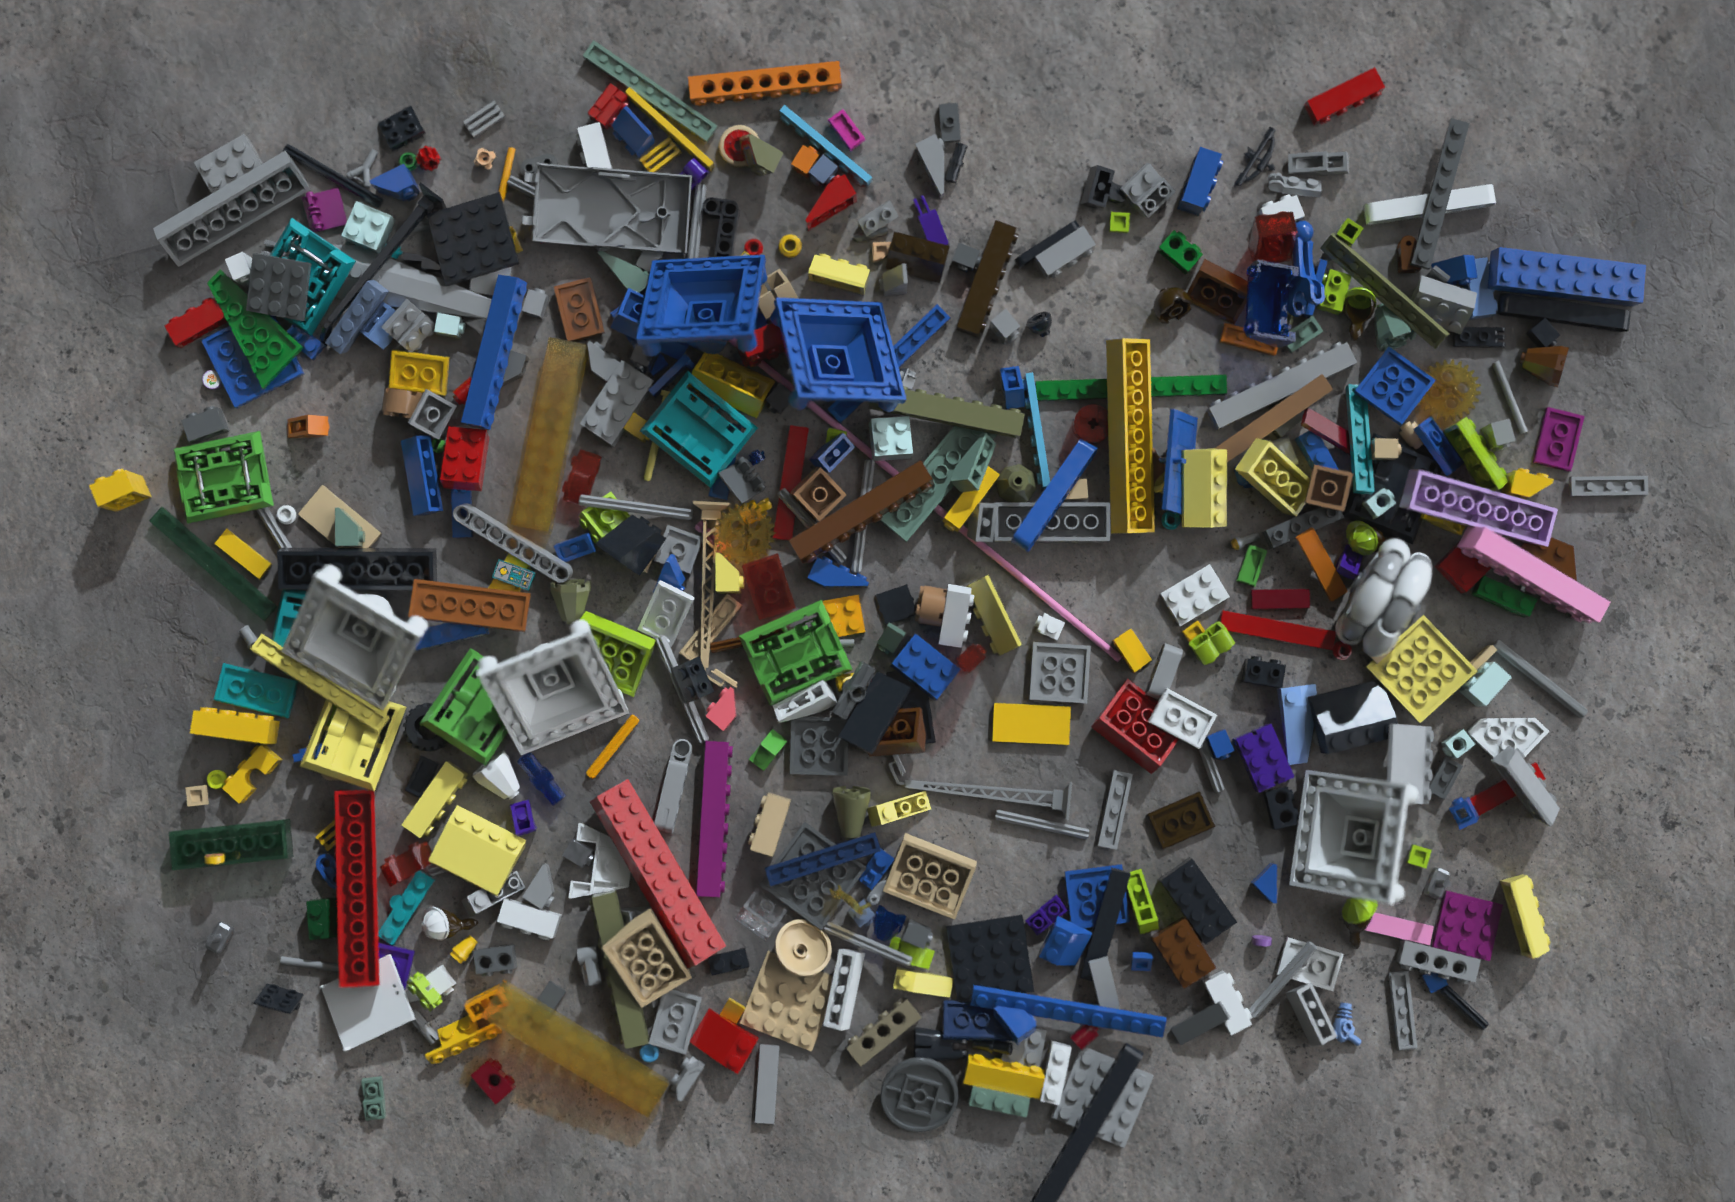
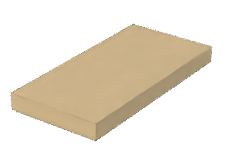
(321, 515)

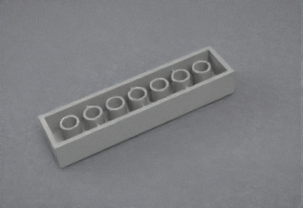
(231, 208)

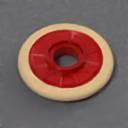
(727, 143)

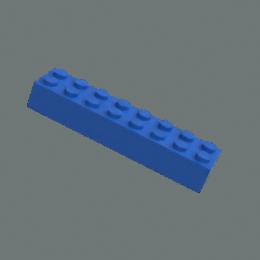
(1566, 276)

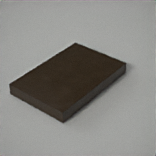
(1180, 820)

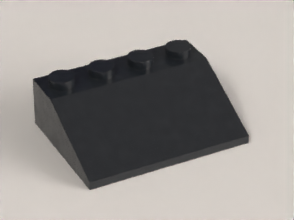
(1352, 716)

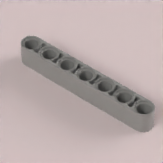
(504, 542)

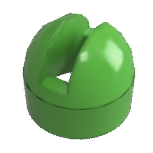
(441, 447)

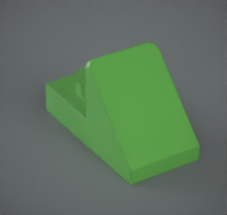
(768, 750)

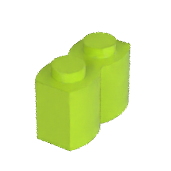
(1211, 643)

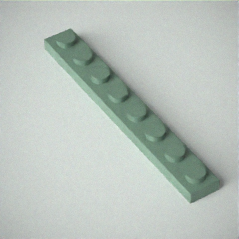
(650, 91)

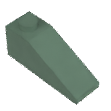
(628, 274)
(972, 467)

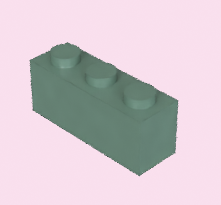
(999, 1101)

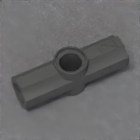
(850, 696)

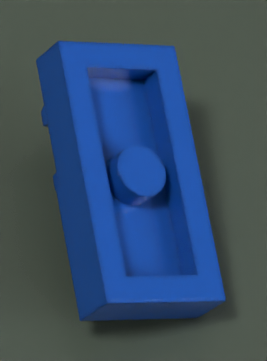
(311, 344)
(575, 547)
(876, 868)

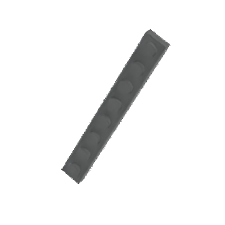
(1439, 194)

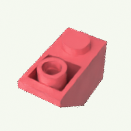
(724, 710)

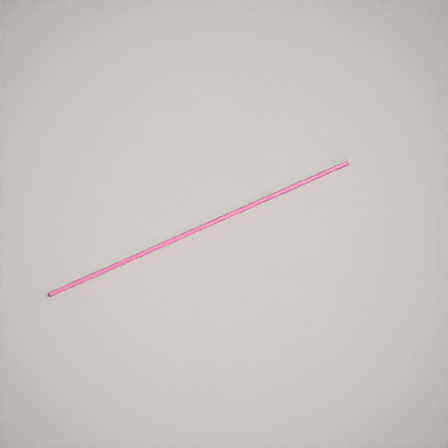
(940, 511)

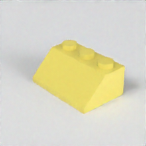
(839, 274)

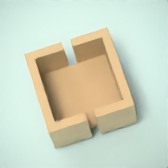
(780, 287)

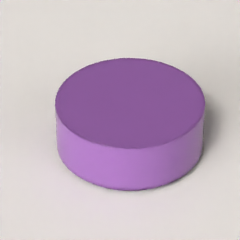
(1261, 940)

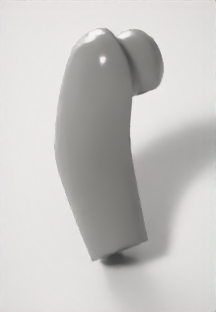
(877, 893)

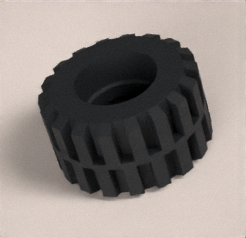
(413, 733)

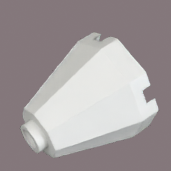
(498, 776)

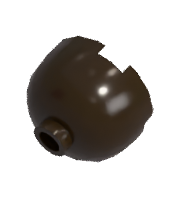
(1172, 304)

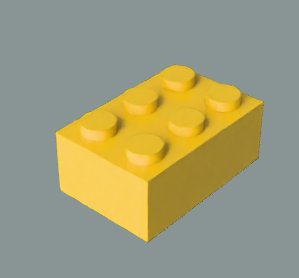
(119, 490)

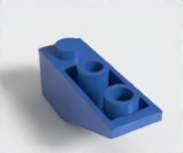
(829, 575)

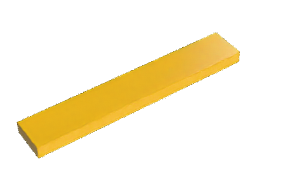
(669, 129)

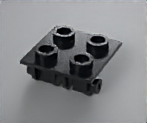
(401, 128)
(279, 998)

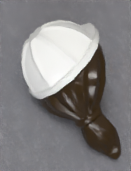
(443, 924)

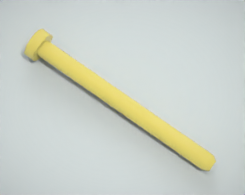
(654, 448)

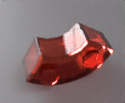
(582, 476)
(408, 863)

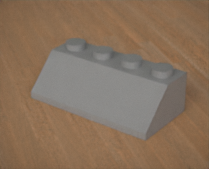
(1526, 785)

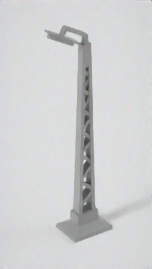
(1061, 798)

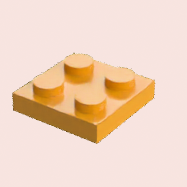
(845, 615)

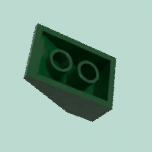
(322, 918)

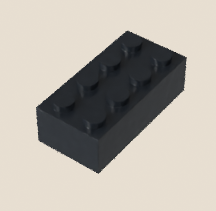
(1197, 900)

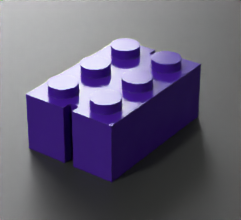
(1263, 758)

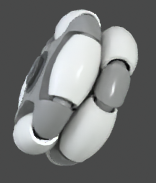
(1385, 598)

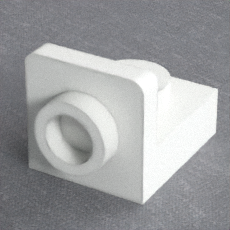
(1049, 626)

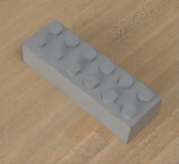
(1071, 523)

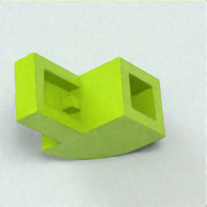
(1349, 231)
(920, 956)

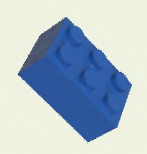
(1200, 181)
(925, 667)

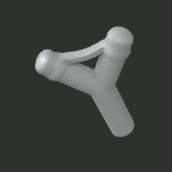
(364, 169)

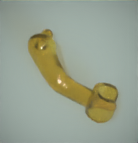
(849, 900)

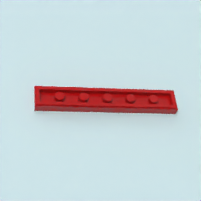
(790, 479)
(1278, 630)

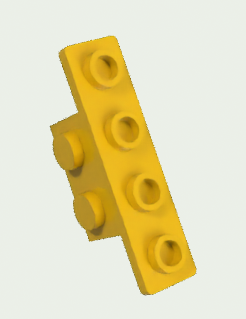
(459, 1037)

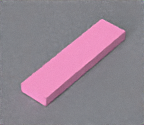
(1401, 928)

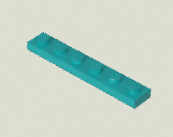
(1359, 442)

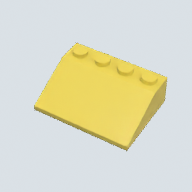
(477, 850)

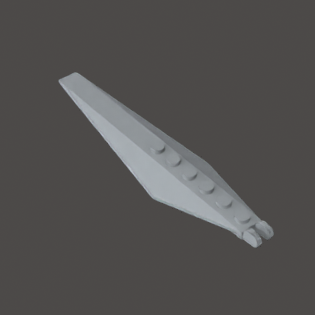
(406, 282)

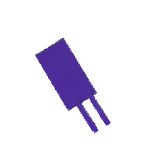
(931, 223)

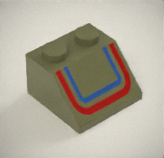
(759, 155)

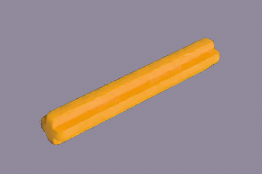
(612, 746)

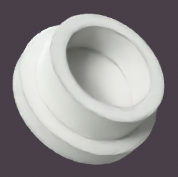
(286, 514)

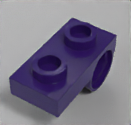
(697, 171)

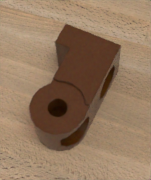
(1404, 255)

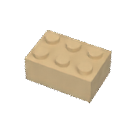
(769, 824)

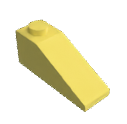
(922, 982)

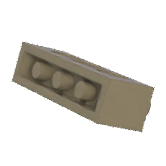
(864, 1054)

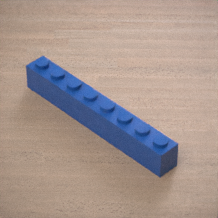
(494, 352)

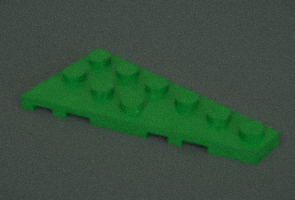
(258, 334)

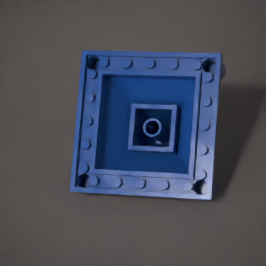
(702, 303)
(839, 352)

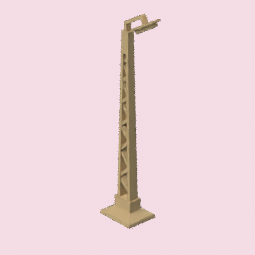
(710, 511)

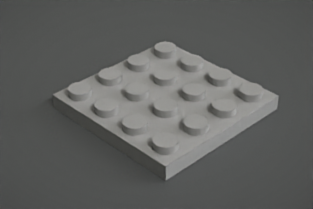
(1082, 1084)

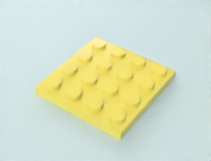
(1422, 669)

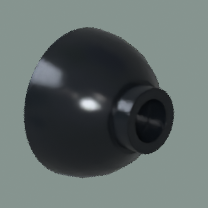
(1040, 323)

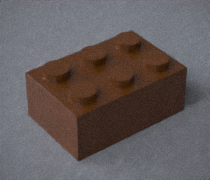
(1183, 952)

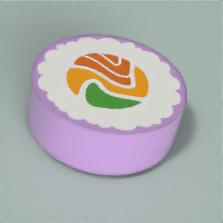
(212, 380)

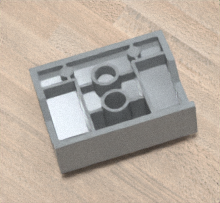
(1411, 757)

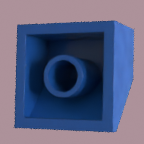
(632, 132)
(397, 184)
(1064, 943)

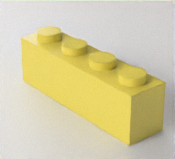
(434, 800)

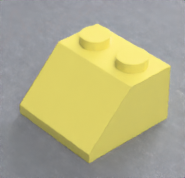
(727, 577)

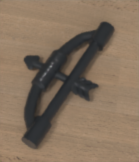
(1269, 135)

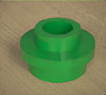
(406, 156)

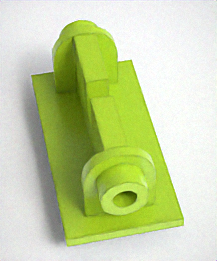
(427, 998)

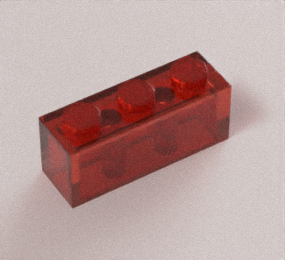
(971, 658)

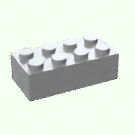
(617, 402)

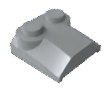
(684, 1081)

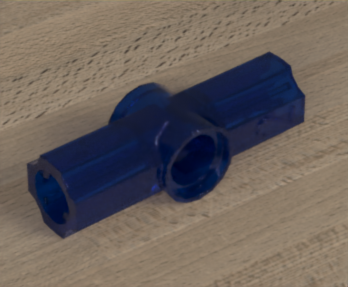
(541, 778)

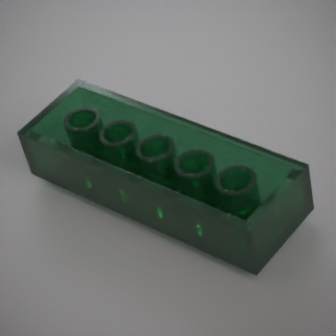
(237, 842)

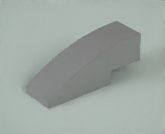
(1318, 163)
(1104, 983)

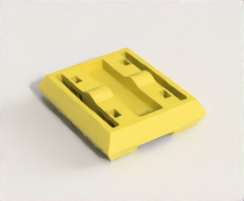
(350, 743)

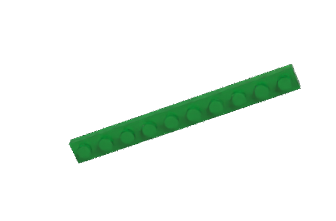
(1160, 387)

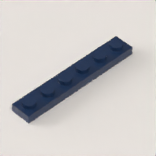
(822, 859)

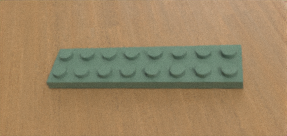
(941, 467)

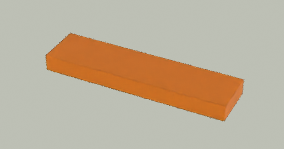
(1321, 564)

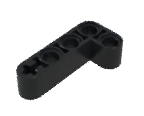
(725, 219)

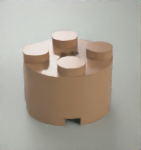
(400, 401)
(931, 605)

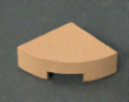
(880, 250)

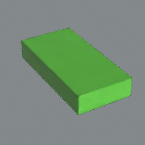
(1251, 565)

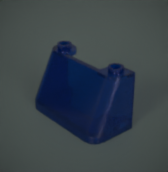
(1268, 303)

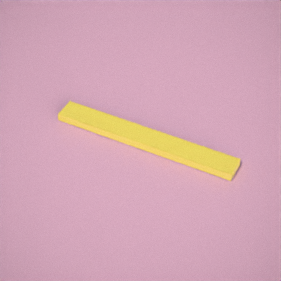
(321, 685)

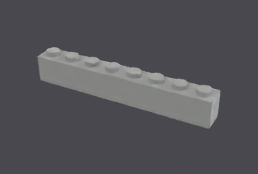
(1281, 386)

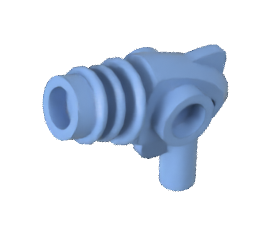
(1343, 1026)

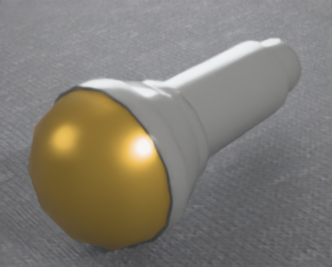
(1238, 542)

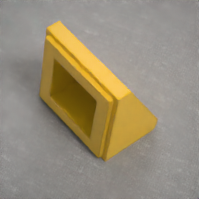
(732, 1010)

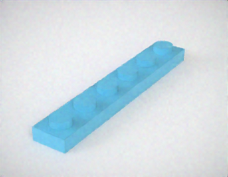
(830, 150)
(1035, 423)

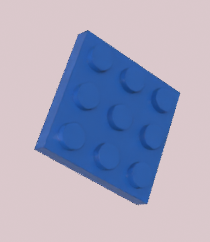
(1394, 386)
(1085, 895)

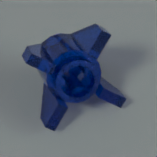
(887, 923)

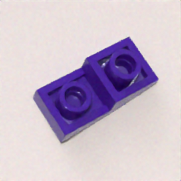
(1046, 914)

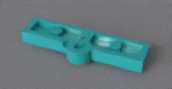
(405, 906)

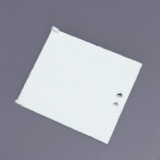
(368, 1010)

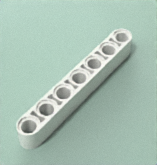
(1415, 206)

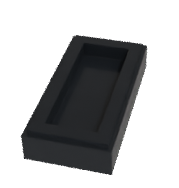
(421, 776)

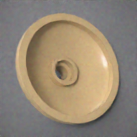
(810, 940)

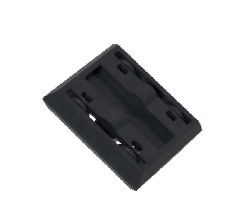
(1393, 477)

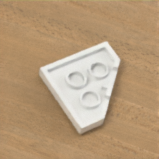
(1499, 733)

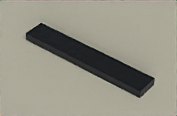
(1106, 919)

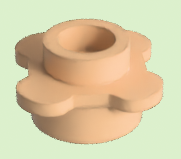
(484, 153)

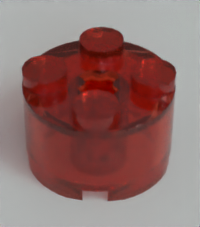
(1083, 430)

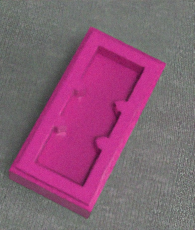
(846, 130)

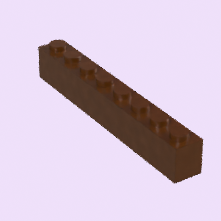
(861, 512)

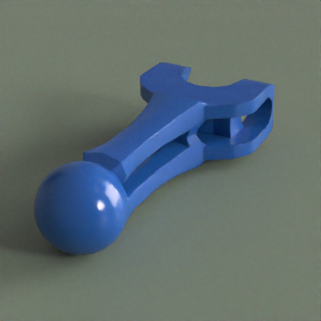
(1306, 283)

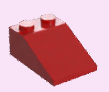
(834, 199)
(724, 1040)

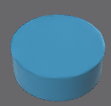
(649, 1052)

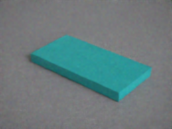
(256, 690)

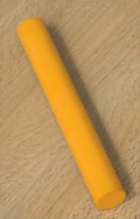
(506, 172)

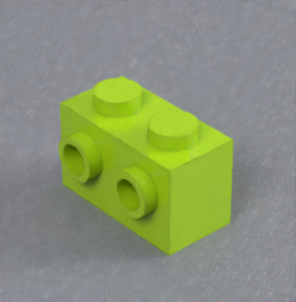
(1335, 288)

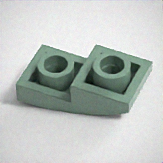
(373, 1098)

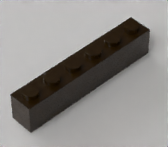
(986, 279)

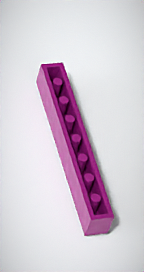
(713, 818)

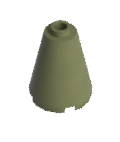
(851, 809)

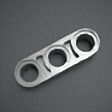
(1164, 670)

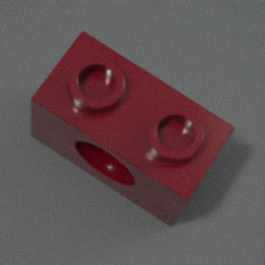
(495, 1092)

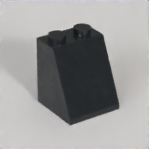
(633, 543)

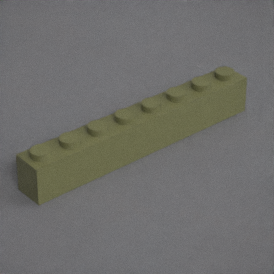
(959, 413)
(629, 1012)

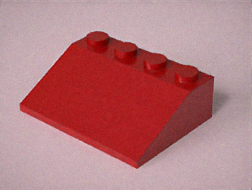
(1127, 727)

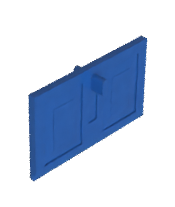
(1180, 437)

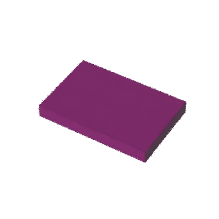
(1558, 439)

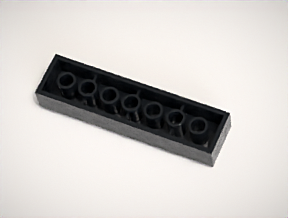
(358, 567)

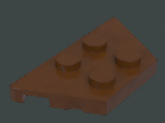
(1557, 555)

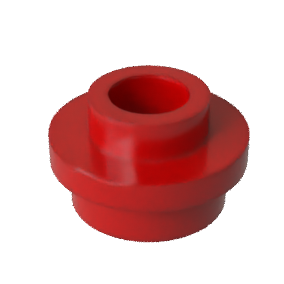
(753, 242)
(1347, 650)

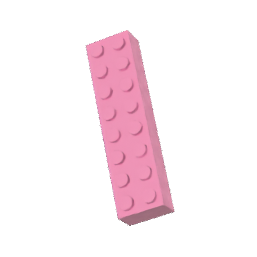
(1533, 574)

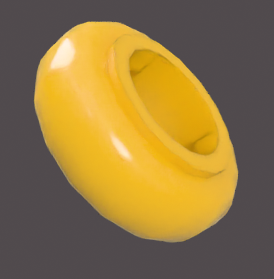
(790, 237)

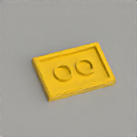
(418, 372)

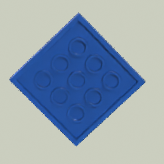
(236, 370)

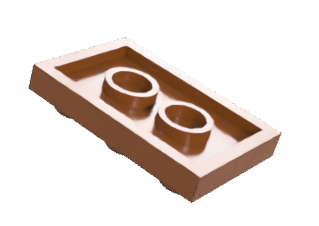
(579, 309)

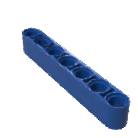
(1054, 495)

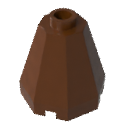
(1545, 363)

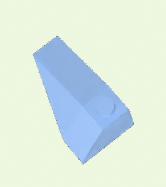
(1296, 721)

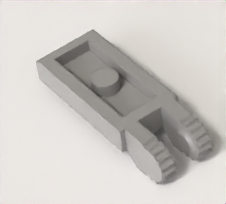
(1294, 185)

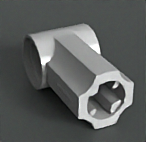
(589, 961)

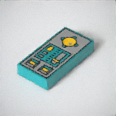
(513, 574)

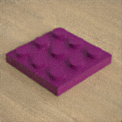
(1467, 925)

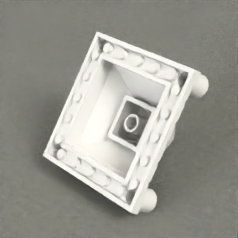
(352, 638)
(553, 690)
(1351, 836)

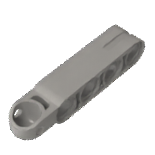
(673, 786)

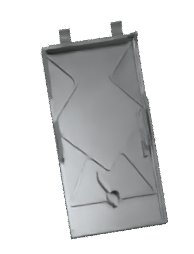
(610, 208)

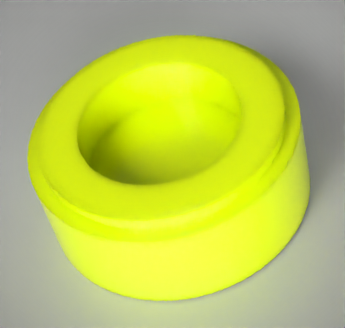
(216, 779)

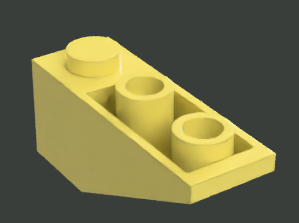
(898, 808)

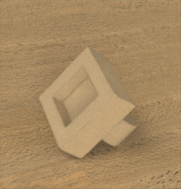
(197, 795)

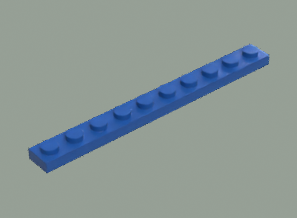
(1070, 1011)

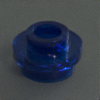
(756, 457)

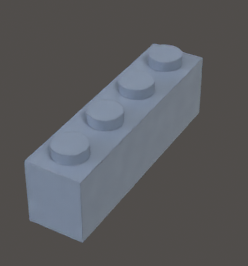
(356, 316)

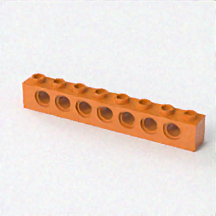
(755, 77)

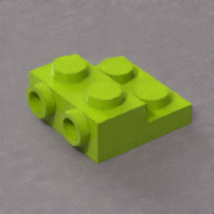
(601, 520)

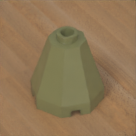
(1012, 492)
(571, 598)

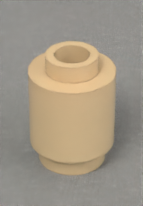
(1410, 435)

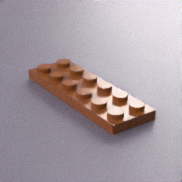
(470, 605)

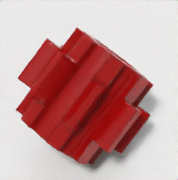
(428, 158)

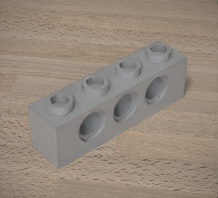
(1468, 965)

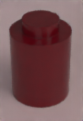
(1084, 1035)

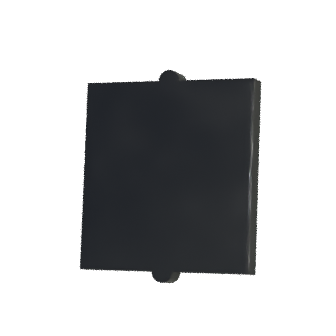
(896, 604)

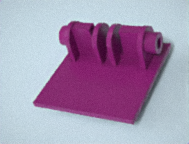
(324, 210)

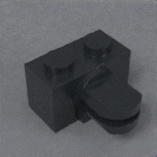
(1101, 189)

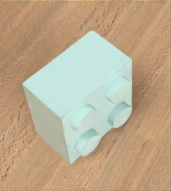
(368, 227)
(890, 438)
(1485, 684)

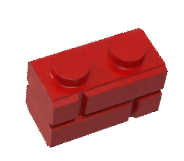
(608, 106)

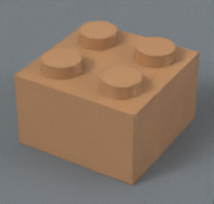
(1328, 488)
(817, 494)

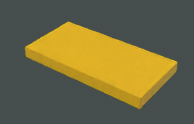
(1031, 723)

